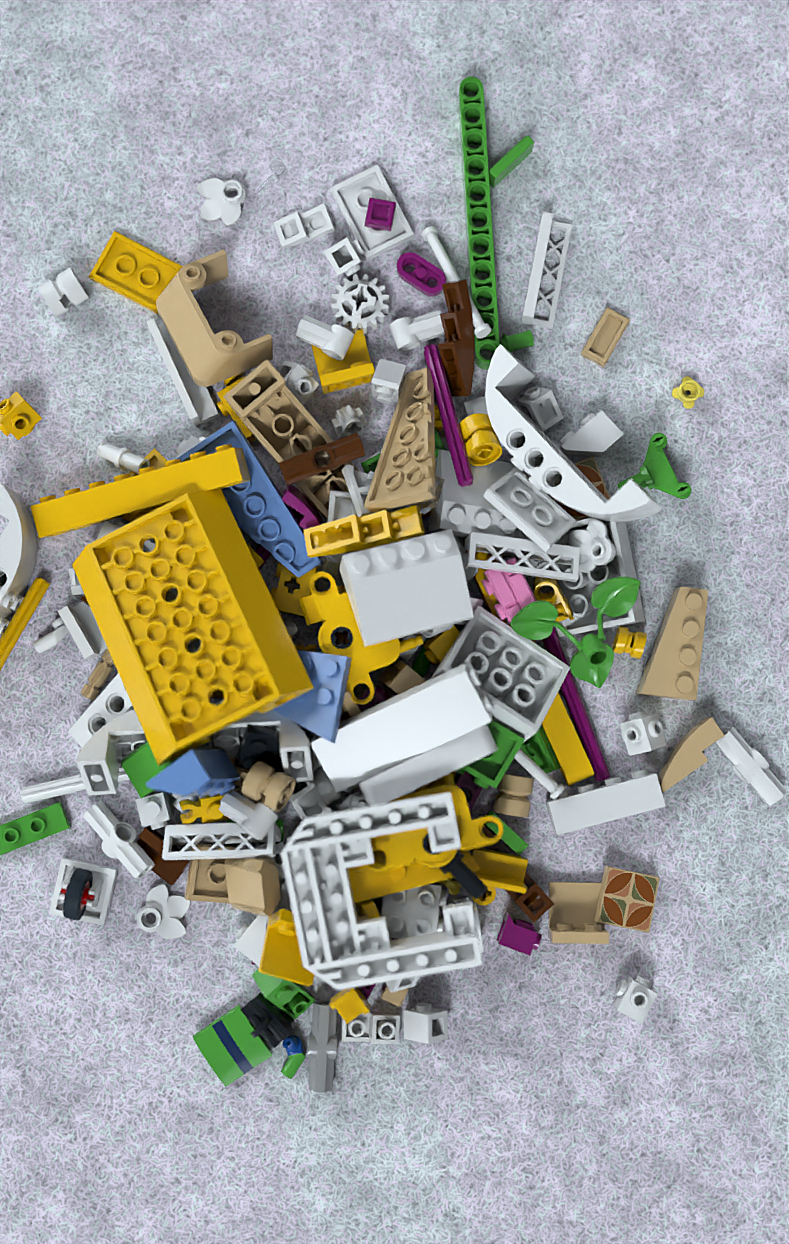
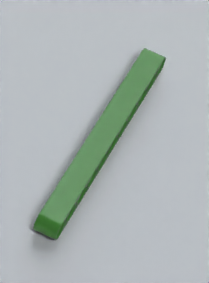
(478, 210)

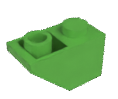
(286, 995)

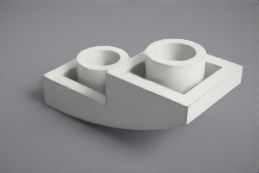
(372, 1028)

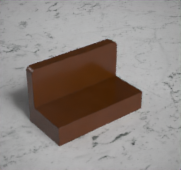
(152, 844)

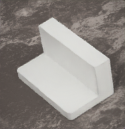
(84, 630)

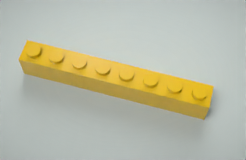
(141, 492)

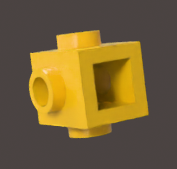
(17, 416)

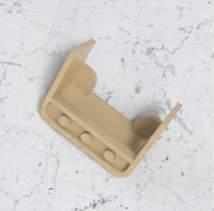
(205, 354)

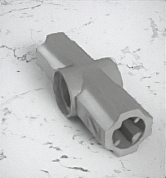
(322, 1047)

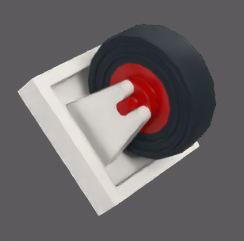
(83, 891)

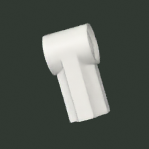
(410, 332)
(332, 339)
(252, 817)

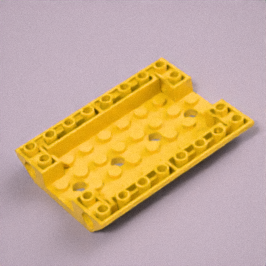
(218, 601)

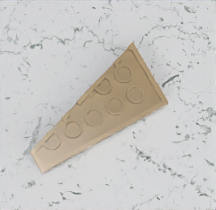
(408, 455)

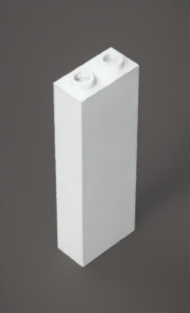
(404, 727)

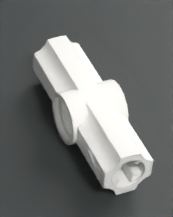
(751, 766)
(119, 840)

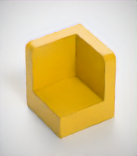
(350, 1003)

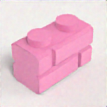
(509, 590)

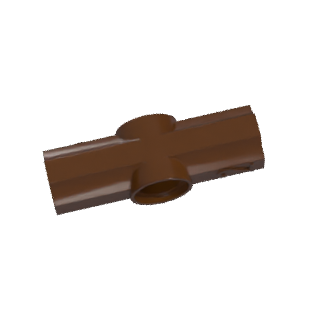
(339, 452)

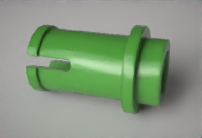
(517, 341)

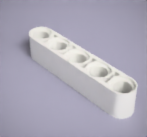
(428, 766)

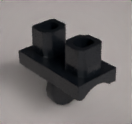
(268, 1020)

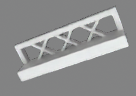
(537, 268)
(194, 397)
(523, 550)
(218, 835)

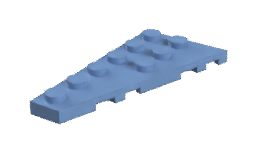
(260, 506)
(322, 706)

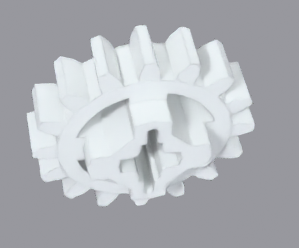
(349, 298)

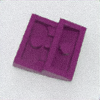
(296, 499)

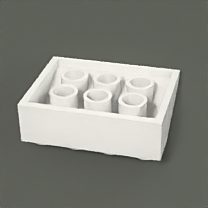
(465, 507)
(407, 587)
(580, 592)
(511, 669)

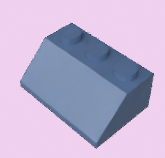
(197, 774)

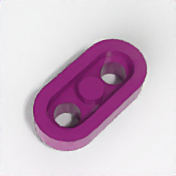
(421, 275)

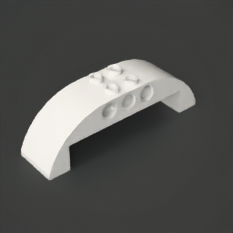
(542, 459)
(17, 553)
(103, 752)

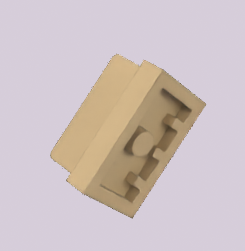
(574, 913)

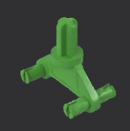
(658, 472)

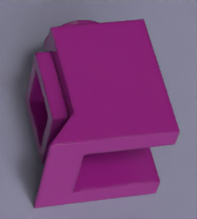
(518, 935)

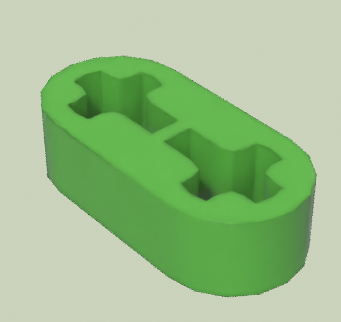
(508, 836)

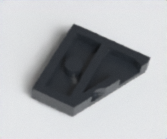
(259, 744)

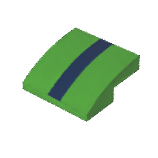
(231, 1047)

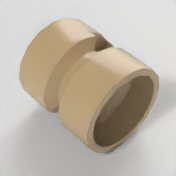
(270, 787)
(514, 795)

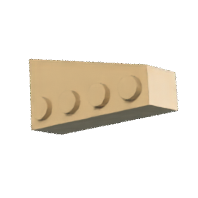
(678, 648)

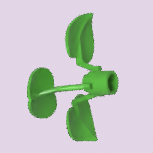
(595, 658)

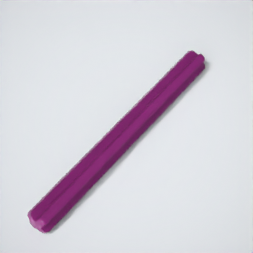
(448, 416)
(578, 712)

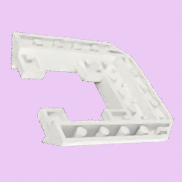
(324, 908)

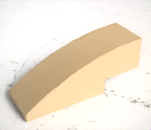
(688, 753)

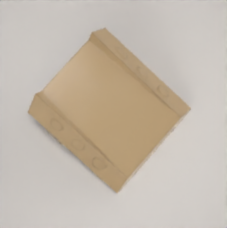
(253, 884)

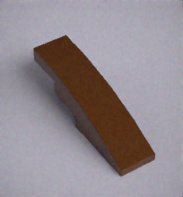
(458, 349)

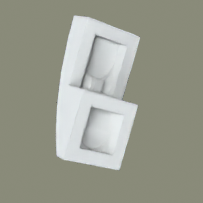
(304, 227)

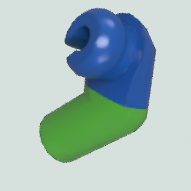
(295, 1053)

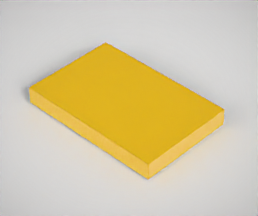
(133, 271)

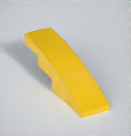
(364, 532)

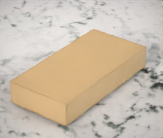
(605, 337)

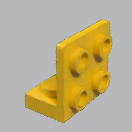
(346, 373)
(282, 952)

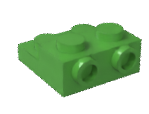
(491, 768)

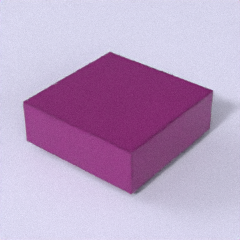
(380, 214)

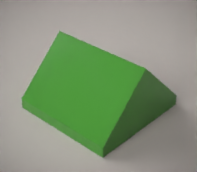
(142, 767)

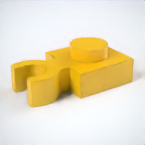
(206, 808)

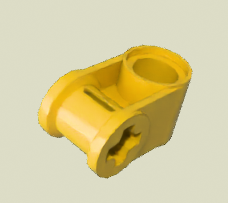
(555, 596)

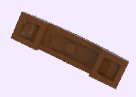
(532, 902)

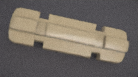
(98, 676)

